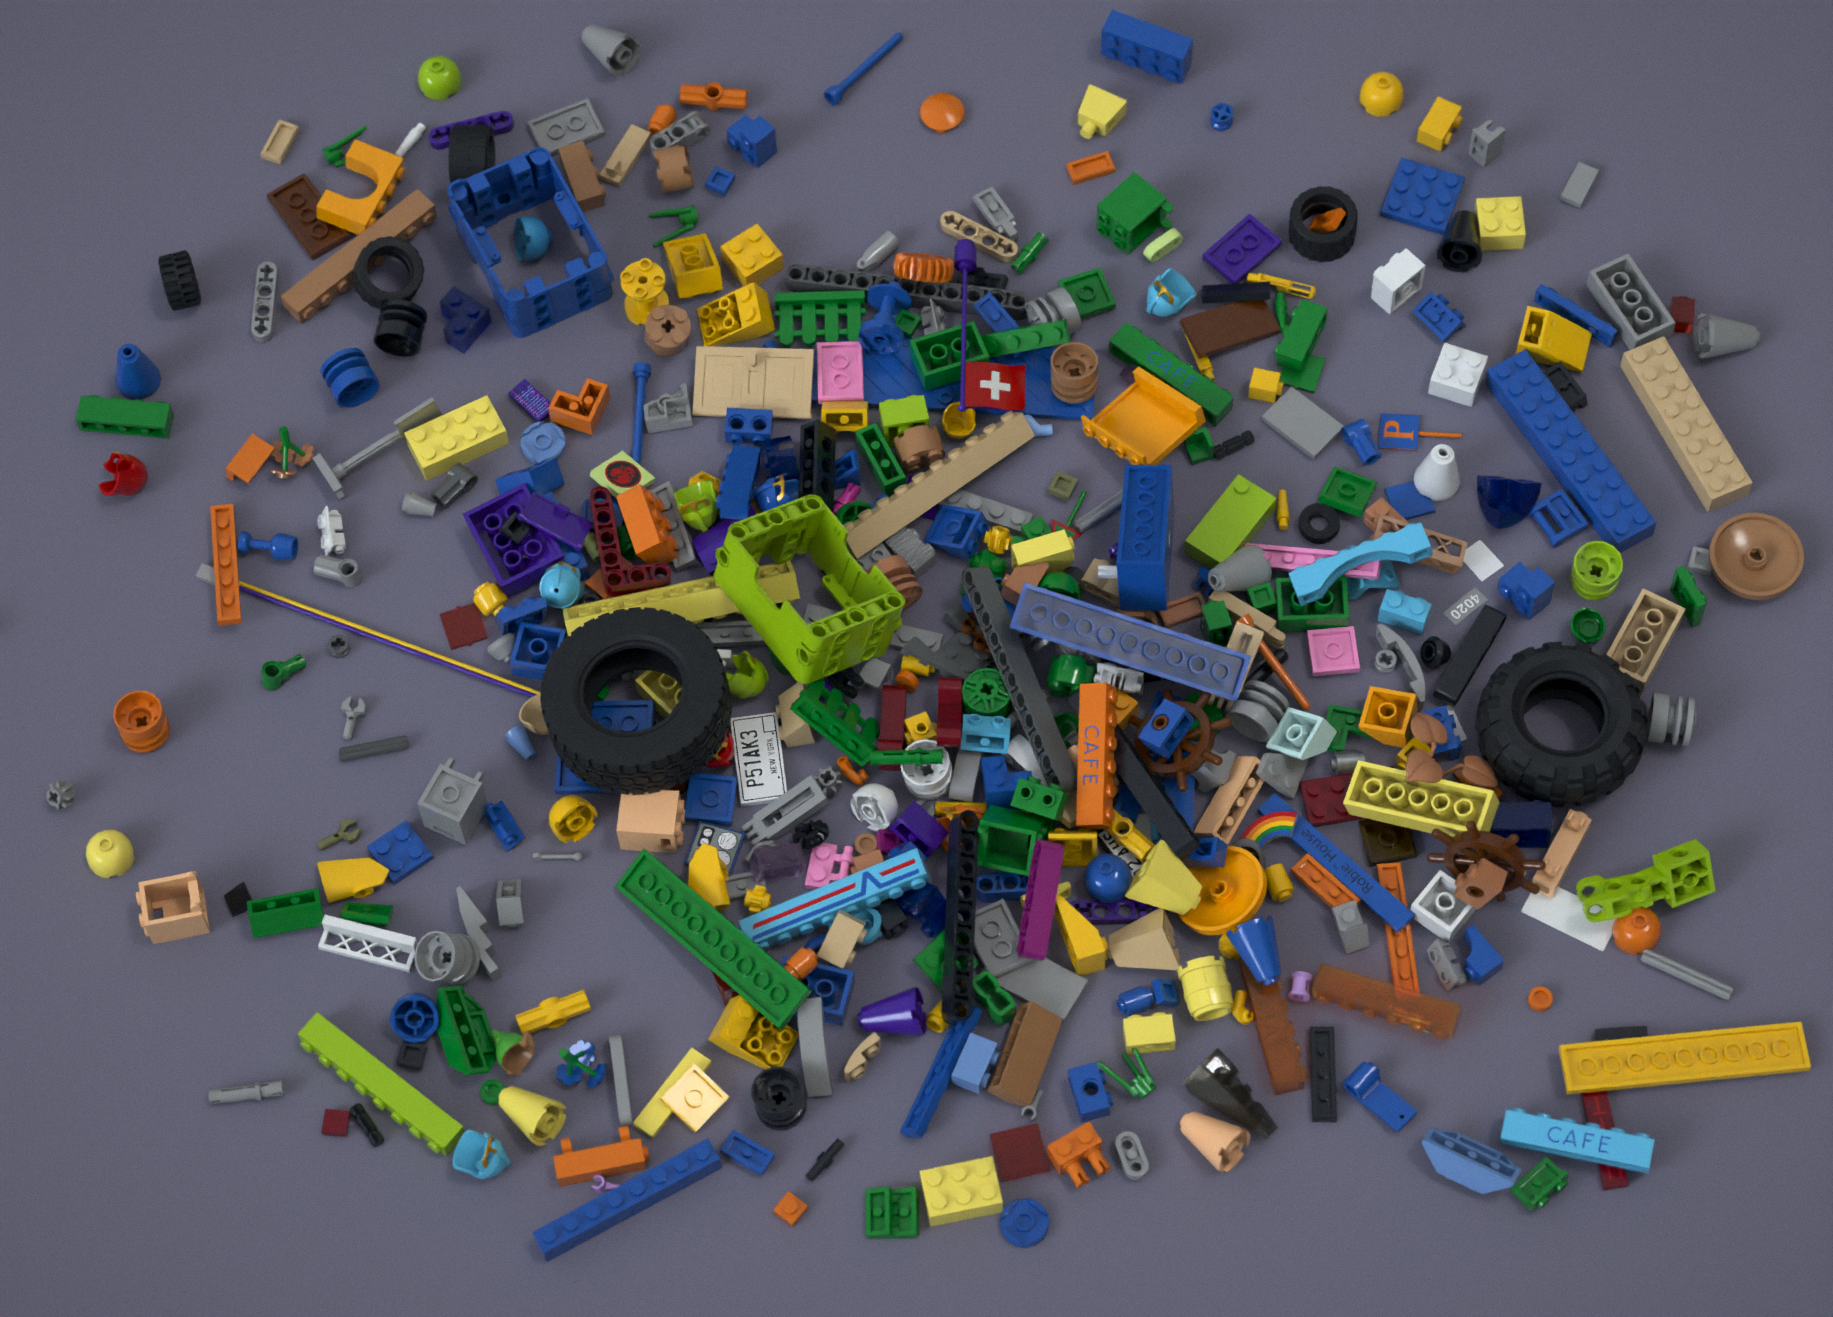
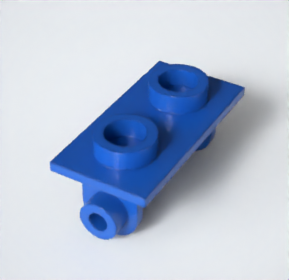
(503, 824)

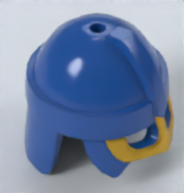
(776, 492)

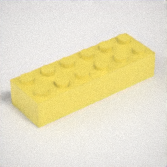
(1387, 797)

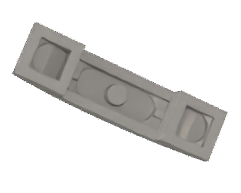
(1391, 641)
(813, 1048)

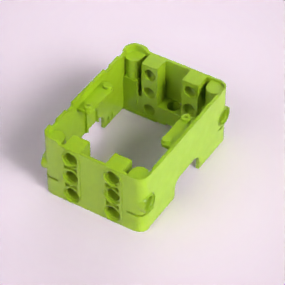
(833, 643)

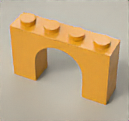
(359, 214)

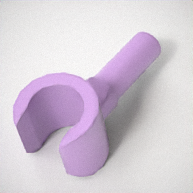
(604, 1185)

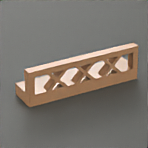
(1439, 560)

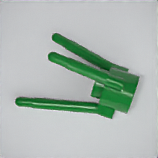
(334, 152)
(686, 216)
(1142, 1083)

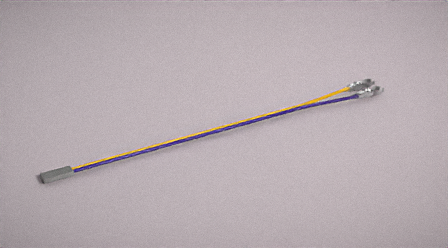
(206, 574)

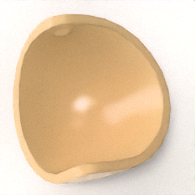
(532, 716)

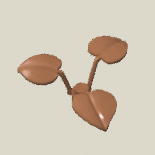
(1423, 768)

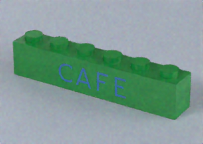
(1135, 348)

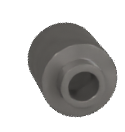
(1345, 761)

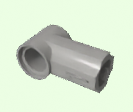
(337, 569)

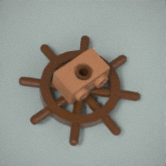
(1487, 873)

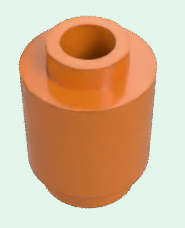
(662, 118)
(802, 963)

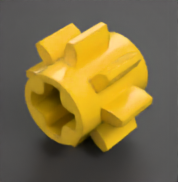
(998, 539)
(757, 899)

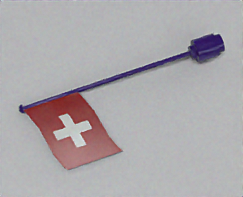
(985, 383)

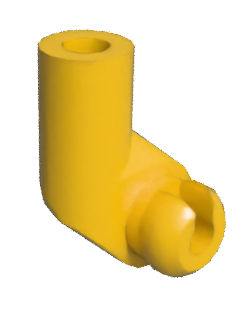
(1239, 1011)

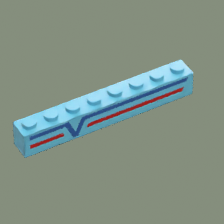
(849, 894)

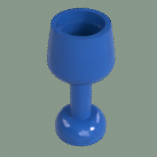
(281, 546)

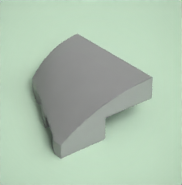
(669, 411)

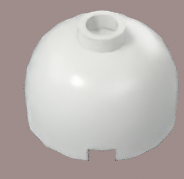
(875, 805)

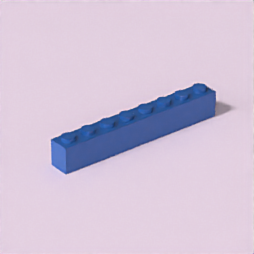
(627, 1200)

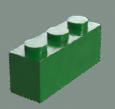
(1301, 335)
(880, 459)
(285, 913)

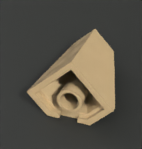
(1145, 943)

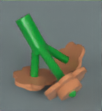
(284, 452)

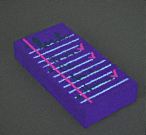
(530, 400)

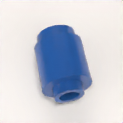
(1135, 1000)

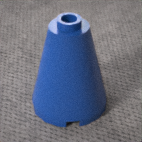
(135, 373)
(1258, 949)

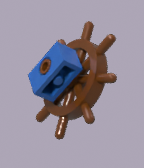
(1168, 734)

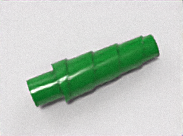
(1281, 310)

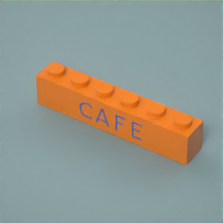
(1096, 756)

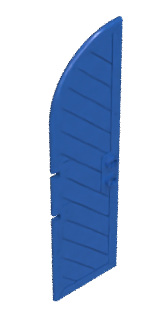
(897, 378)

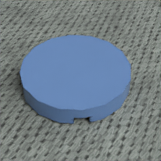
(543, 442)

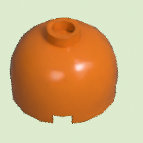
(1637, 931)

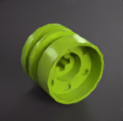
(1601, 560)

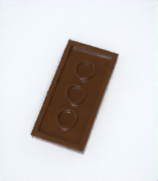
(297, 206)
(1229, 327)

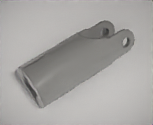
(878, 251)

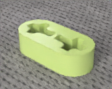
(1163, 245)

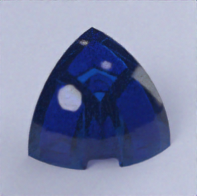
(1506, 499)

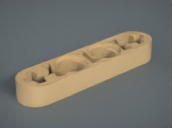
(980, 234)

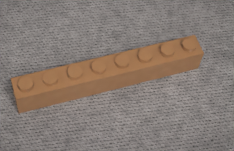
(335, 273)

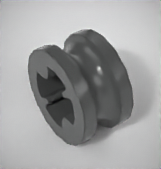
(333, 642)

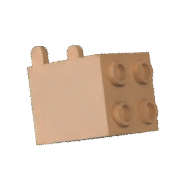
(651, 821)
(182, 906)

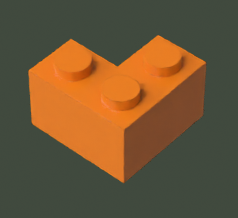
(580, 411)

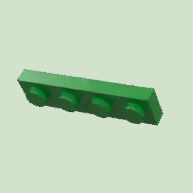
(1026, 338)

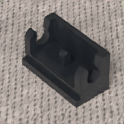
(1566, 386)

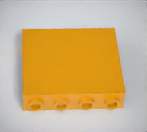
(1145, 420)

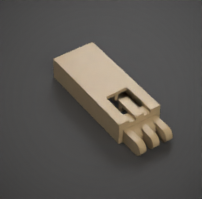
(1238, 608)
(1246, 641)

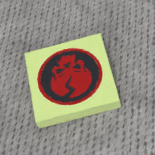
(621, 474)

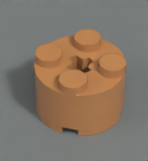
(674, 168)
(669, 318)
(919, 448)

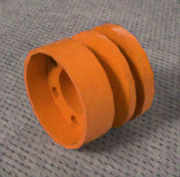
(141, 721)

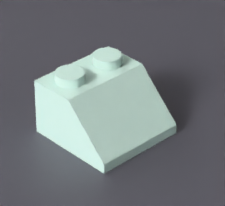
(1301, 735)

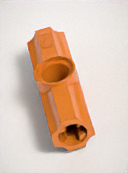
(703, 95)

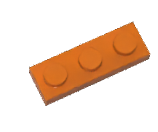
(1322, 882)

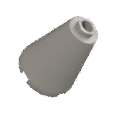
(612, 48)
(1722, 336)
(1241, 570)

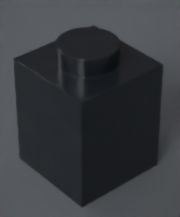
(893, 919)

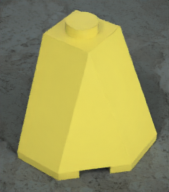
(1165, 882)

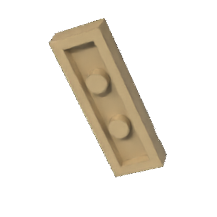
(625, 155)

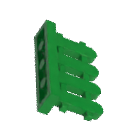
(818, 304)
(837, 730)

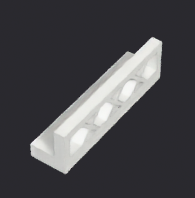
(368, 934)

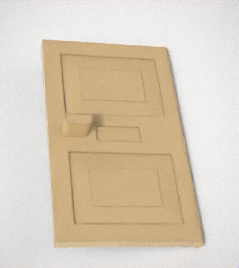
(753, 380)

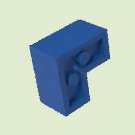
(538, 478)

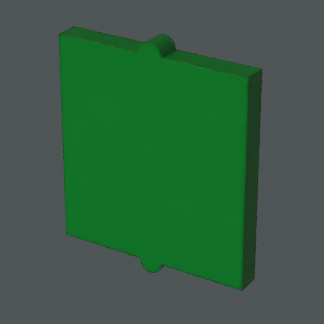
(1308, 378)

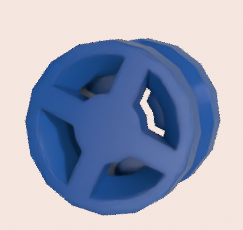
(1217, 113)

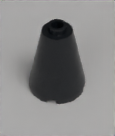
(1461, 243)

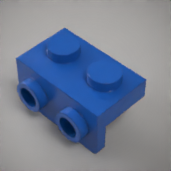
(1453, 742)

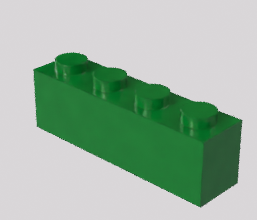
(125, 416)

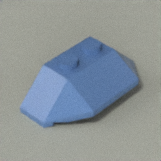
(1469, 1161)

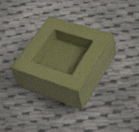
(1062, 486)

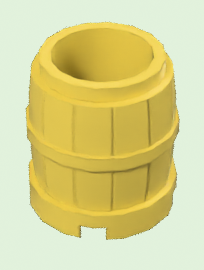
(1206, 988)

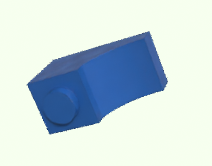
(1483, 958)

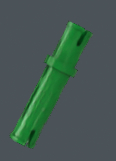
(902, 757)

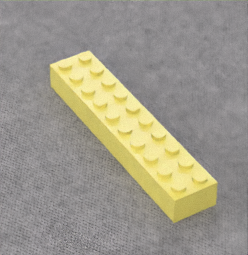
(690, 599)

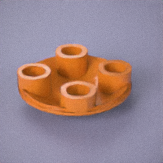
(942, 112)

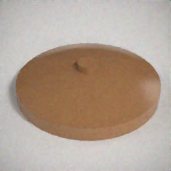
(1756, 556)

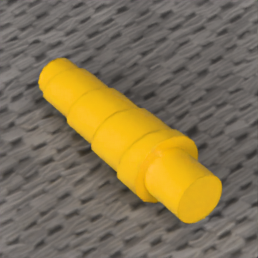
(1282, 510)

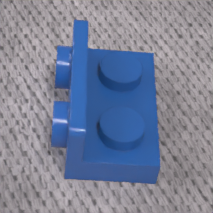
(1438, 316)

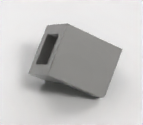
(875, 673)

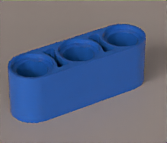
(998, 891)

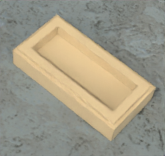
(280, 142)

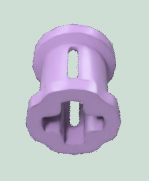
(1300, 986)

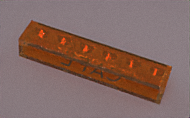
(1386, 1001)
(1274, 1033)

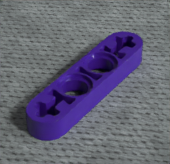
(485, 119)
(1113, 915)

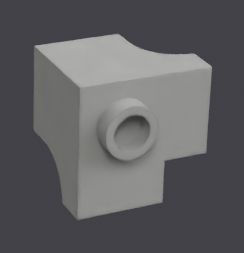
(1213, 775)

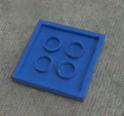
(1422, 196)

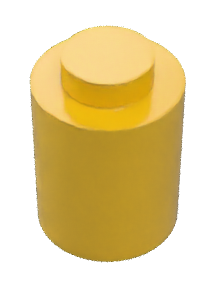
(911, 664)
(1278, 883)

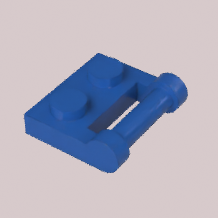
(1563, 513)

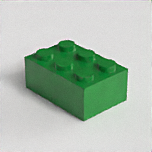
(939, 354)
(1324, 613)

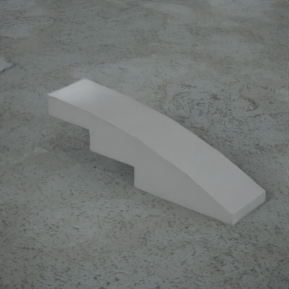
(476, 928)

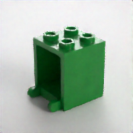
(1132, 213)
(1005, 839)

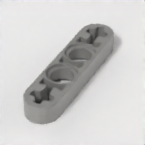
(264, 302)
(621, 1080)

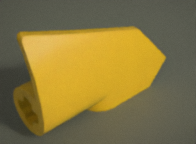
(709, 877)
(351, 878)

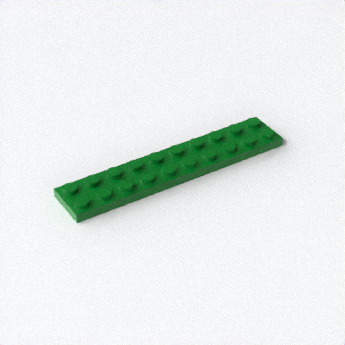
(713, 939)

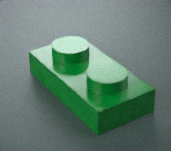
(367, 913)

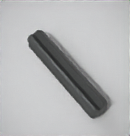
(373, 748)

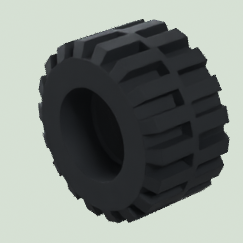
(179, 280)

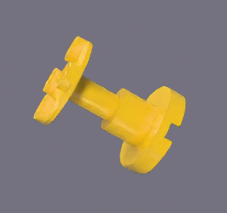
(644, 287)

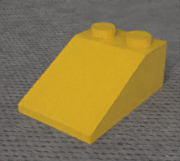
(693, 266)
(1078, 846)
(1081, 939)

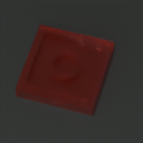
(1019, 1152)

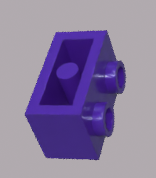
(919, 828)

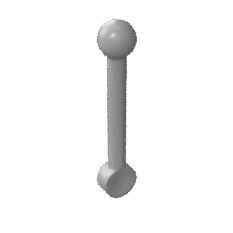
(538, 856)

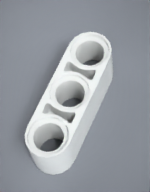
(1022, 757)

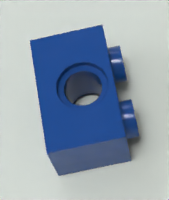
(1089, 1106)

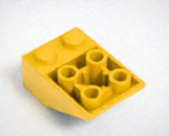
(736, 317)
(1553, 339)
(751, 1035)

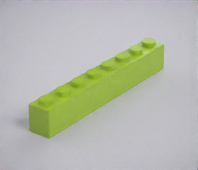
(381, 1084)

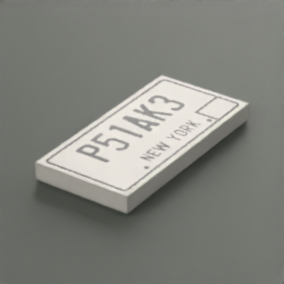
(758, 758)

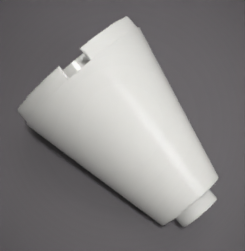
(1438, 474)

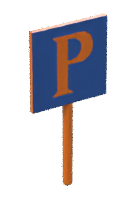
(1402, 432)

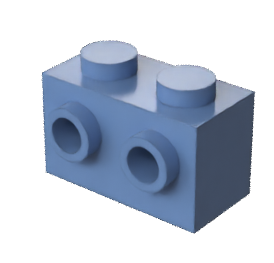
(975, 1063)

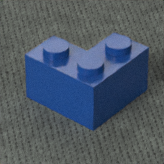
(753, 139)
(1526, 589)
(997, 783)

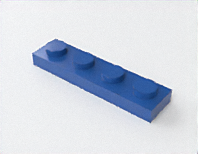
(1566, 308)

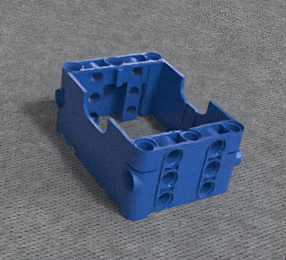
(525, 184)

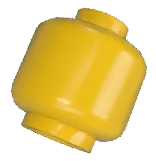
(489, 598)

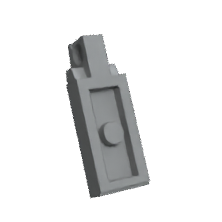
(996, 213)

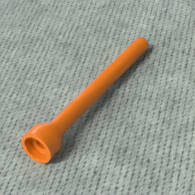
(1277, 667)

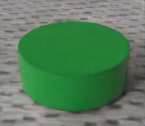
(490, 1091)

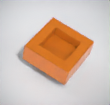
(790, 1209)

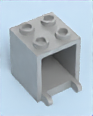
(453, 803)

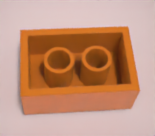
(647, 525)

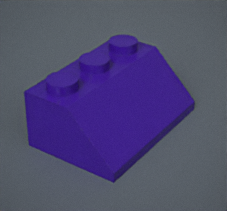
(709, 541)

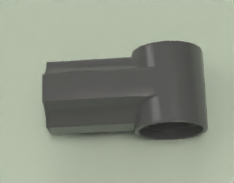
(458, 480)

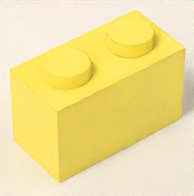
(1149, 1033)

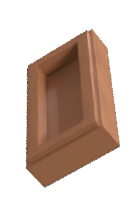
(1182, 610)

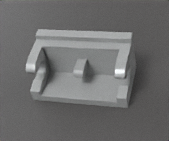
(1486, 145)

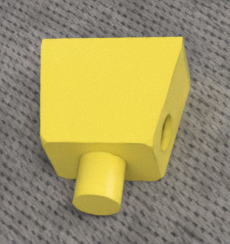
(1100, 112)

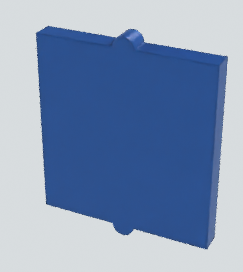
(1408, 501)

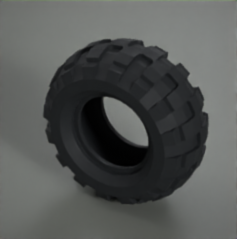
(1571, 675)

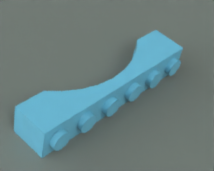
(1404, 545)

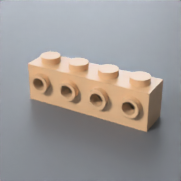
(1231, 800)

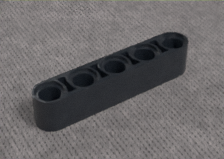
(1469, 655)

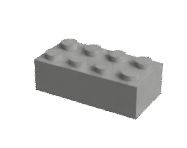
(1630, 302)

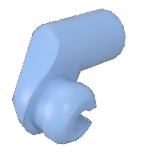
(1039, 430)

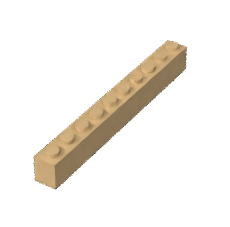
(937, 483)

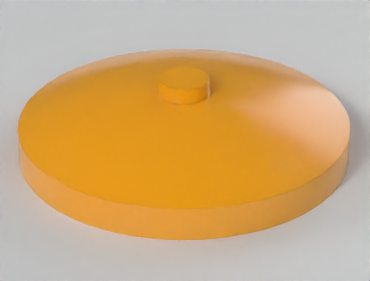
(1228, 893)

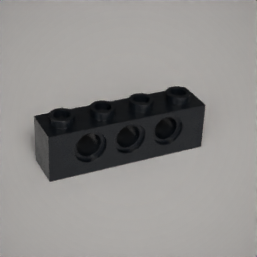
(817, 461)

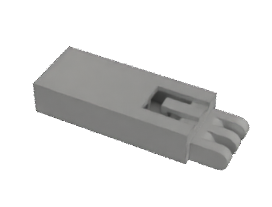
(794, 806)

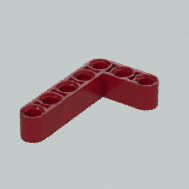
(611, 551)

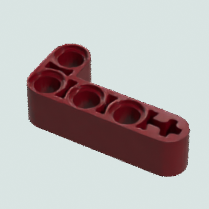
(949, 712)
(892, 721)

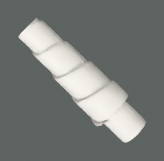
(413, 136)

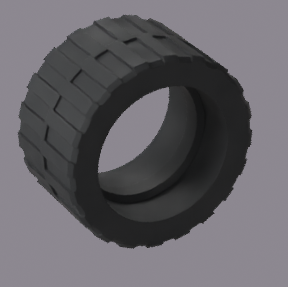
(470, 150)
(1322, 246)
(394, 247)

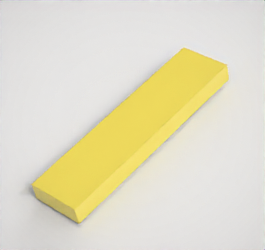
(656, 1112)

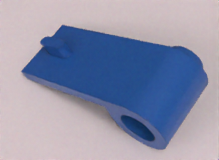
(1368, 1089)

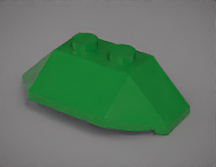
(464, 1032)

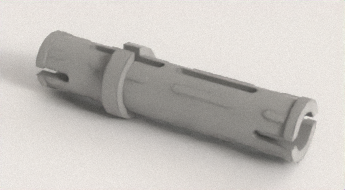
(246, 1092)

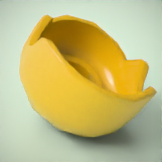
(957, 423)

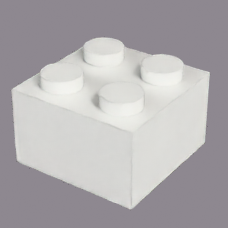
(1397, 281)
(1458, 374)
(1439, 909)

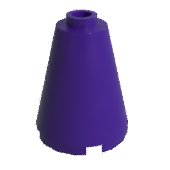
(895, 1014)

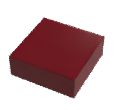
(336, 1122)

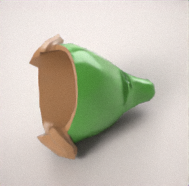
(513, 1050)

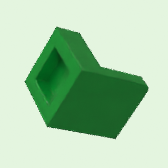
(1199, 446)
(1262, 598)

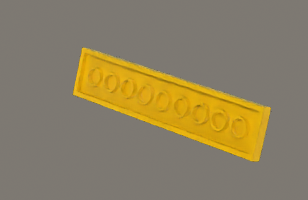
(1684, 1057)

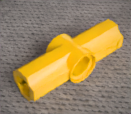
(1133, 840)
(553, 1012)

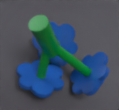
(579, 1061)

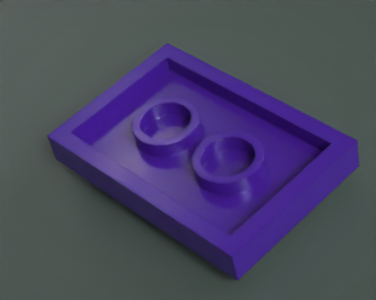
(1242, 249)

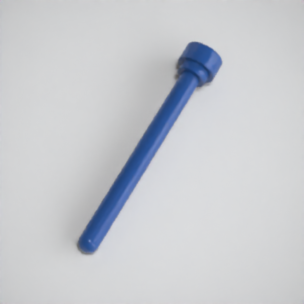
(835, 93)
(642, 372)

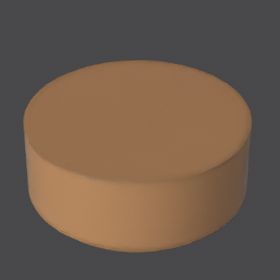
(865, 843)

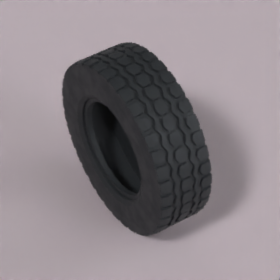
(647, 757)

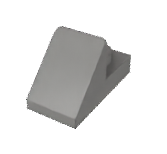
(1350, 927)

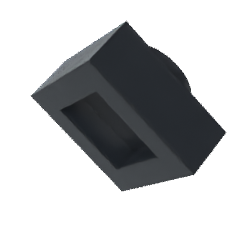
(412, 1055)

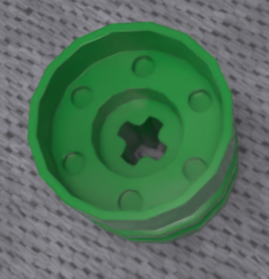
(978, 702)

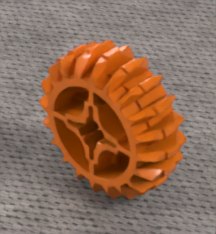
(923, 267)

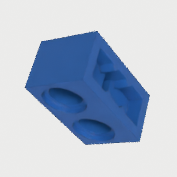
(749, 421)

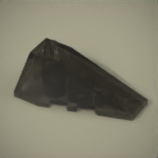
(1219, 1087)

